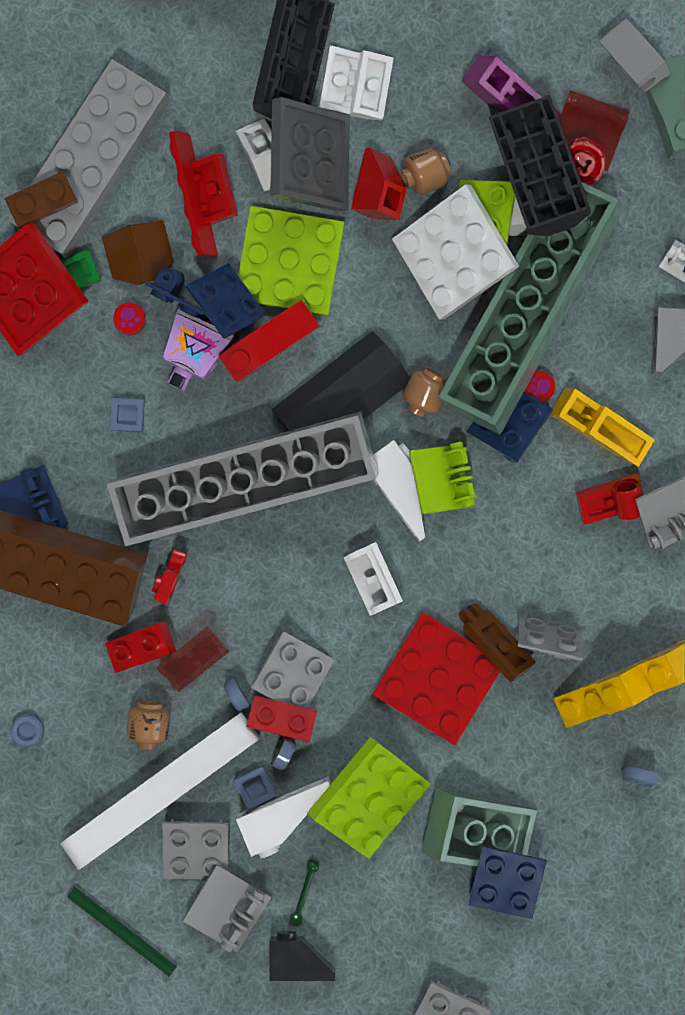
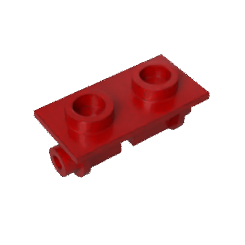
(281, 718)

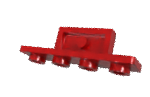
(204, 190)

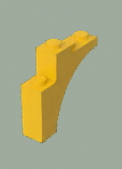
(624, 687)

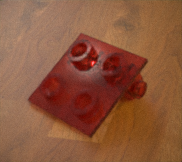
(593, 120)

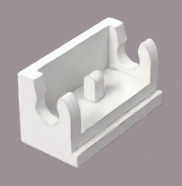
(373, 579)

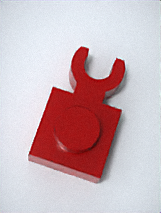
(165, 584)

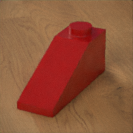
(269, 341)

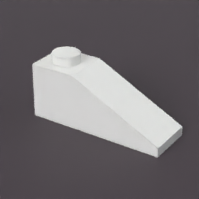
(399, 486)

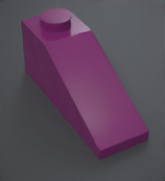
(498, 84)

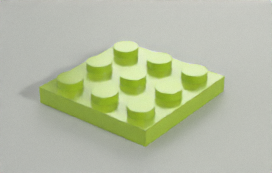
(290, 259)
(369, 798)

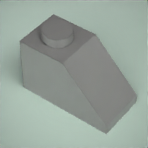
(667, 338)

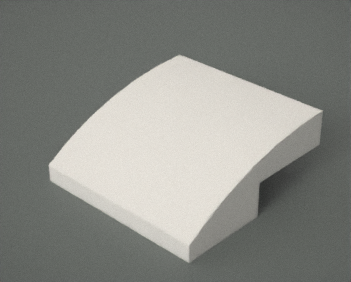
(355, 83)

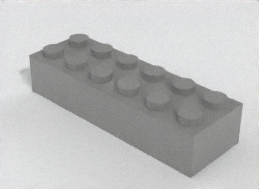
(98, 150)

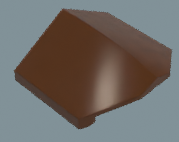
(138, 252)

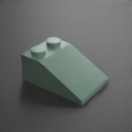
(668, 107)
(466, 822)

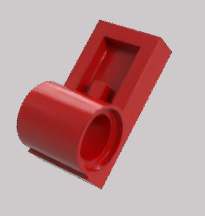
(610, 500)
(140, 647)

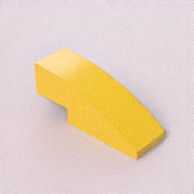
(602, 426)

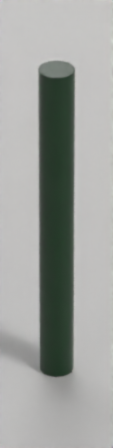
(121, 931)

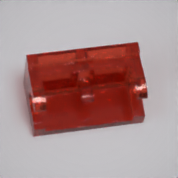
(193, 659)

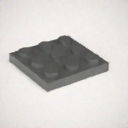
(309, 155)

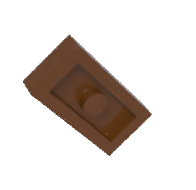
(41, 200)

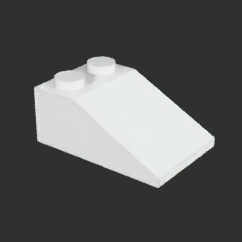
(275, 820)

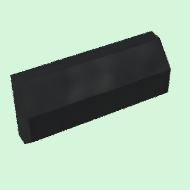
(293, 52)
(540, 167)
(352, 383)

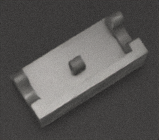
(635, 55)

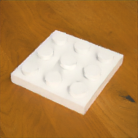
(455, 252)

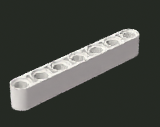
(159, 791)

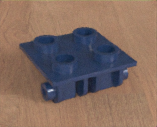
(167, 287)
(226, 300)
(519, 431)
(32, 497)
(507, 882)

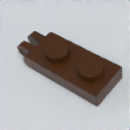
(496, 642)

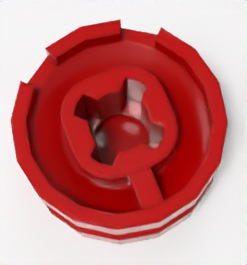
(588, 159)

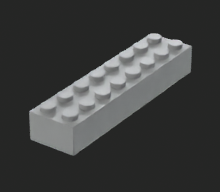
(243, 479)

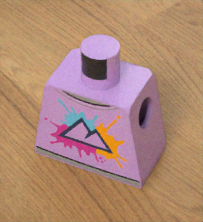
(193, 349)

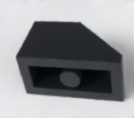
(296, 960)

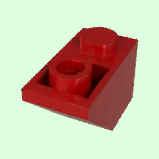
(379, 188)

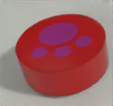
(129, 319)
(541, 386)

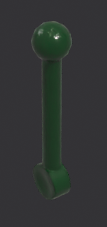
(296, 918)

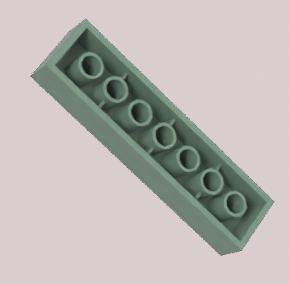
(526, 316)

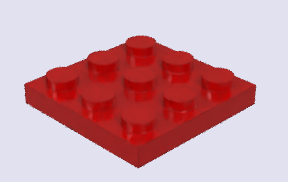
(34, 290)
(437, 679)

